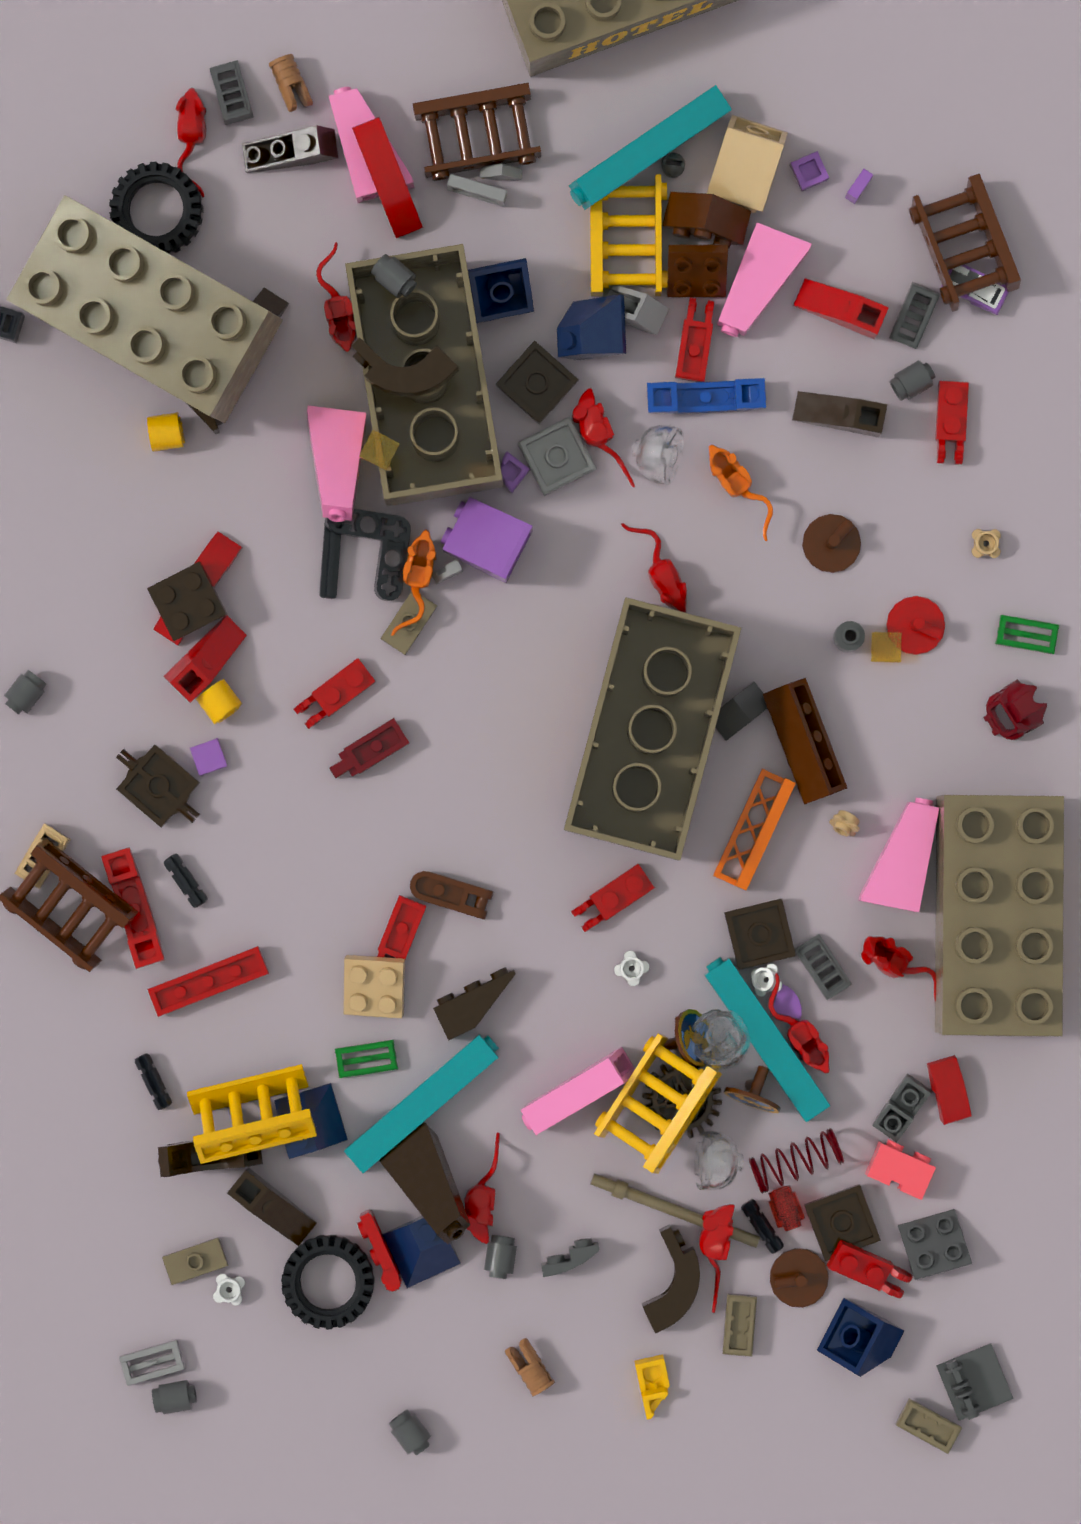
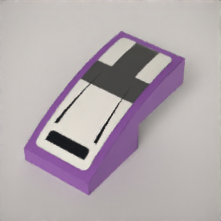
(988, 298)

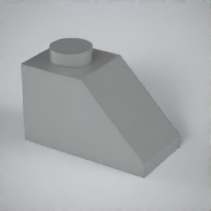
(640, 309)

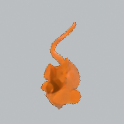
(735, 479)
(418, 571)

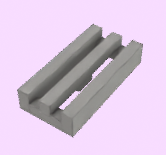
(477, 190)
(157, 1373)

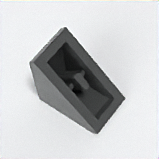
(740, 711)

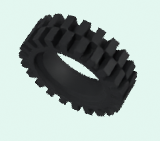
(164, 174)
(299, 1303)

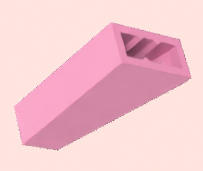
(349, 111)
(762, 273)
(336, 445)
(904, 861)
(578, 1091)

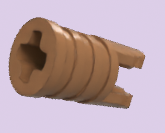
(288, 78)
(534, 1372)

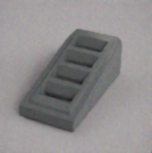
(238, 114)
(924, 319)
(834, 989)

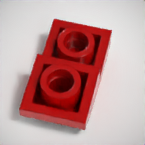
(950, 1089)

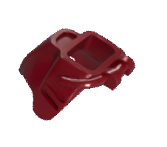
(1020, 708)

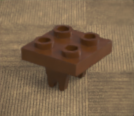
(697, 270)

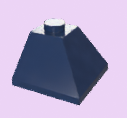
(501, 290)
(593, 329)
(326, 1118)
(419, 1251)
(859, 1338)

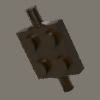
(158, 785)

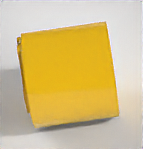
(165, 431)
(219, 701)

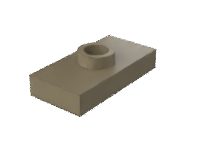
(407, 635)
(195, 1261)
(739, 1325)
(928, 1426)

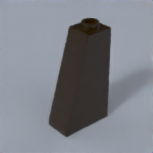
(427, 1181)

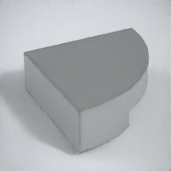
(501, 172)
(451, 569)

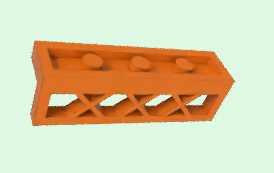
(764, 834)

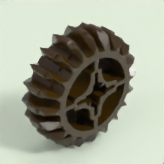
(662, 1103)

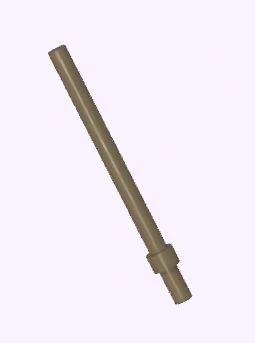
(621, 1190)

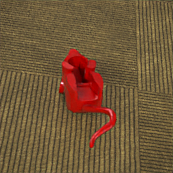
(190, 125)
(337, 311)
(595, 427)
(665, 576)
(891, 959)
(803, 1037)
(480, 1202)
(715, 1239)

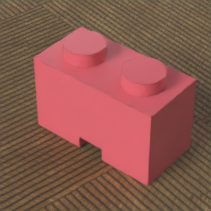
(909, 1171)

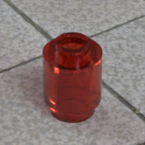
(785, 1208)

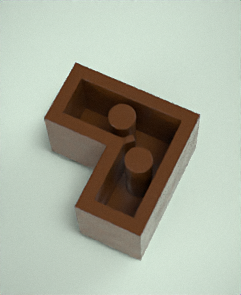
(706, 218)

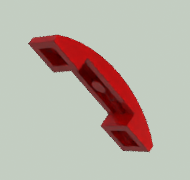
(387, 177)
(216, 559)
(142, 930)

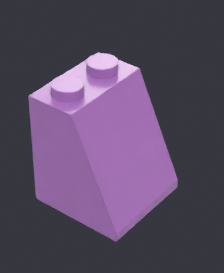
(486, 538)

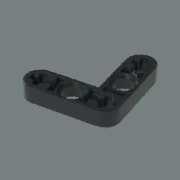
(387, 543)

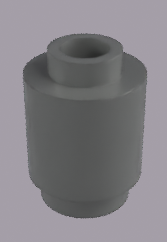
(394, 276)
(912, 380)
(840, 640)
(25, 692)
(500, 1256)
(174, 1397)
(410, 1432)

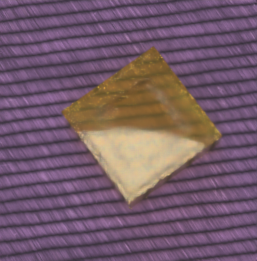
(379, 450)
(886, 647)

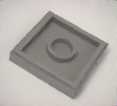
(557, 456)

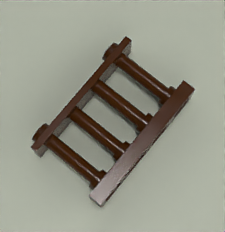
(486, 103)
(985, 221)
(93, 894)

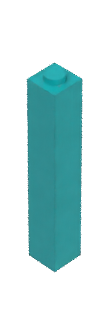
(649, 148)
(767, 1039)
(422, 1102)

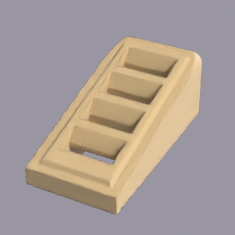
(54, 834)

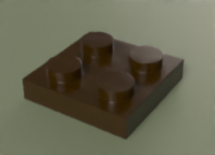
(537, 382)
(187, 601)
(760, 934)
(842, 1217)

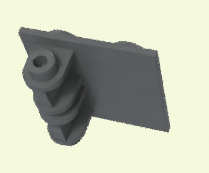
(934, 1244)
(974, 1382)

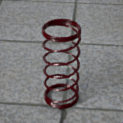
(830, 1136)

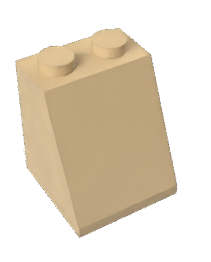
(747, 163)

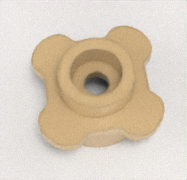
(992, 549)
(845, 823)

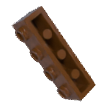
(804, 740)

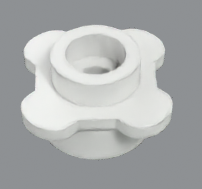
(631, 960)
(758, 977)
(221, 1293)

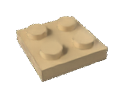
(374, 986)

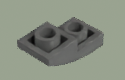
(901, 1108)
(580, 1253)

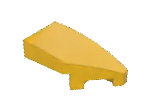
(652, 1381)

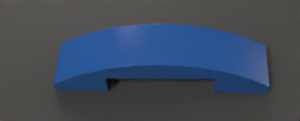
(706, 396)

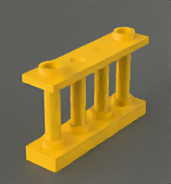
(601, 249)
(686, 1104)
(256, 1135)

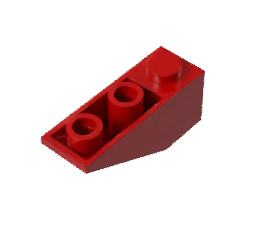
(841, 307)
(205, 659)

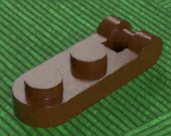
(450, 893)

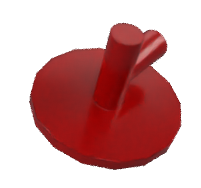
(919, 622)

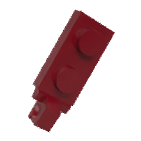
(370, 749)

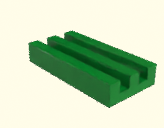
(1027, 646)
(341, 1062)

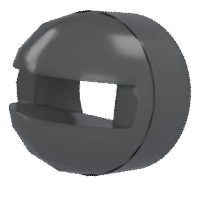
(673, 170)

